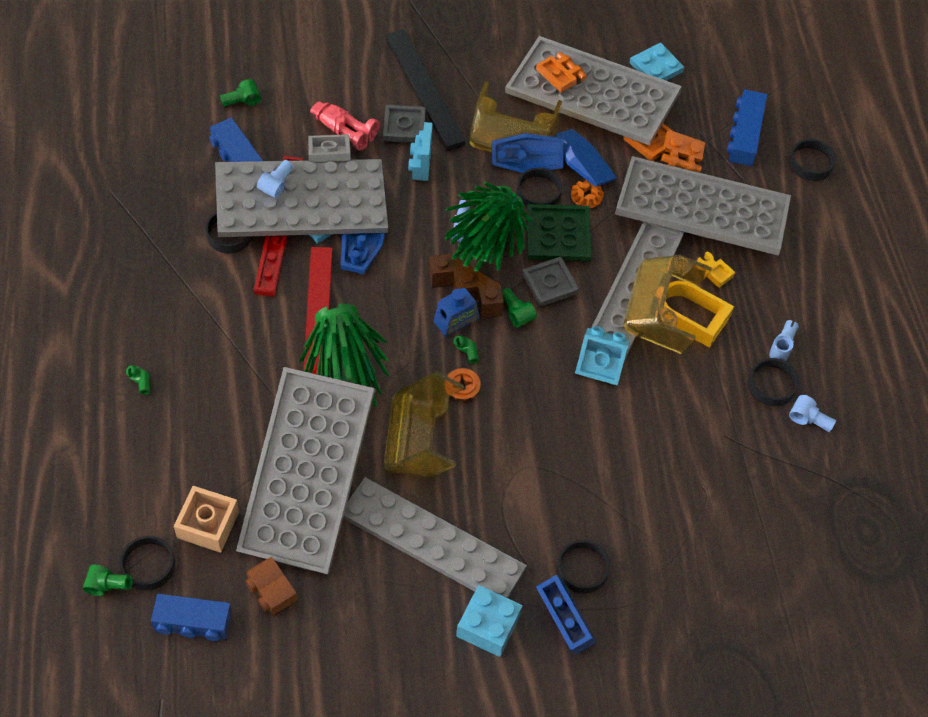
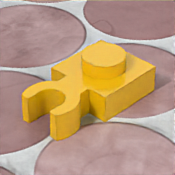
(720, 273)

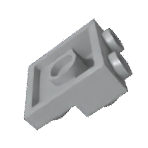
(329, 148)

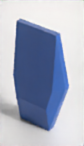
(528, 152)
(585, 158)
(360, 250)

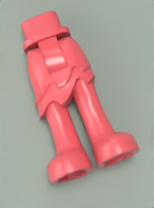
(336, 118)

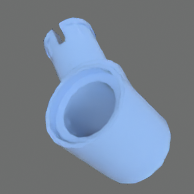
(275, 181)
(784, 341)
(806, 412)

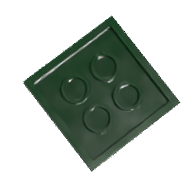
(558, 232)

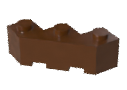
(450, 272)

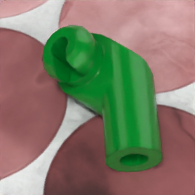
(467, 346)
(141, 377)

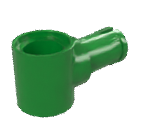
(246, 93)
(519, 312)
(102, 579)

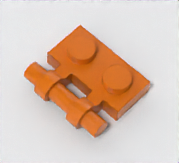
(557, 74)
(685, 147)

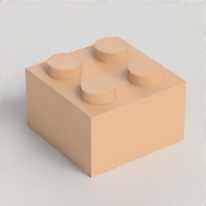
(206, 519)

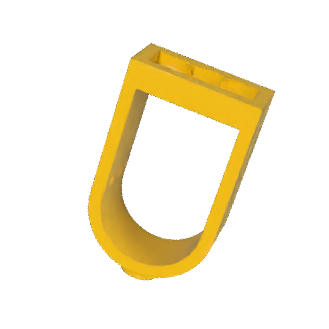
(705, 299)

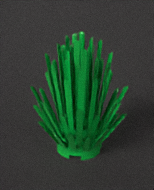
(494, 216)
(342, 349)

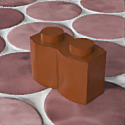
(271, 586)

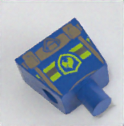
(456, 312)

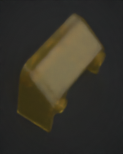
(490, 126)
(646, 310)
(413, 426)

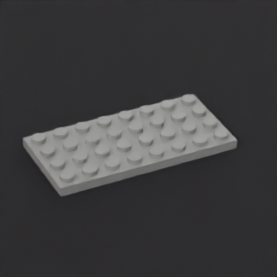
(608, 98)
(315, 199)
(704, 205)
(306, 470)

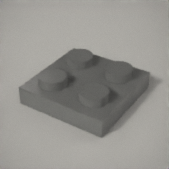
(403, 123)
(550, 281)

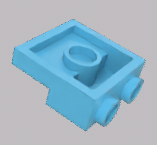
(421, 154)
(602, 355)

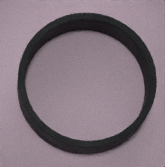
(815, 144)
(539, 172)
(224, 248)
(777, 363)
(143, 541)
(589, 545)

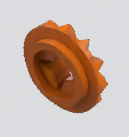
(591, 200)
(471, 381)

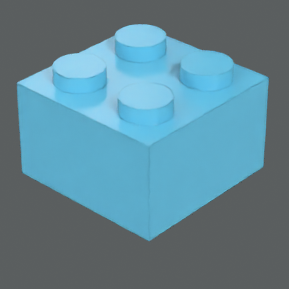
(489, 620)

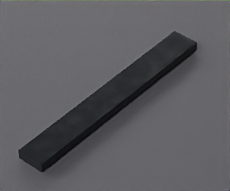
(425, 90)

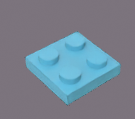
(657, 62)

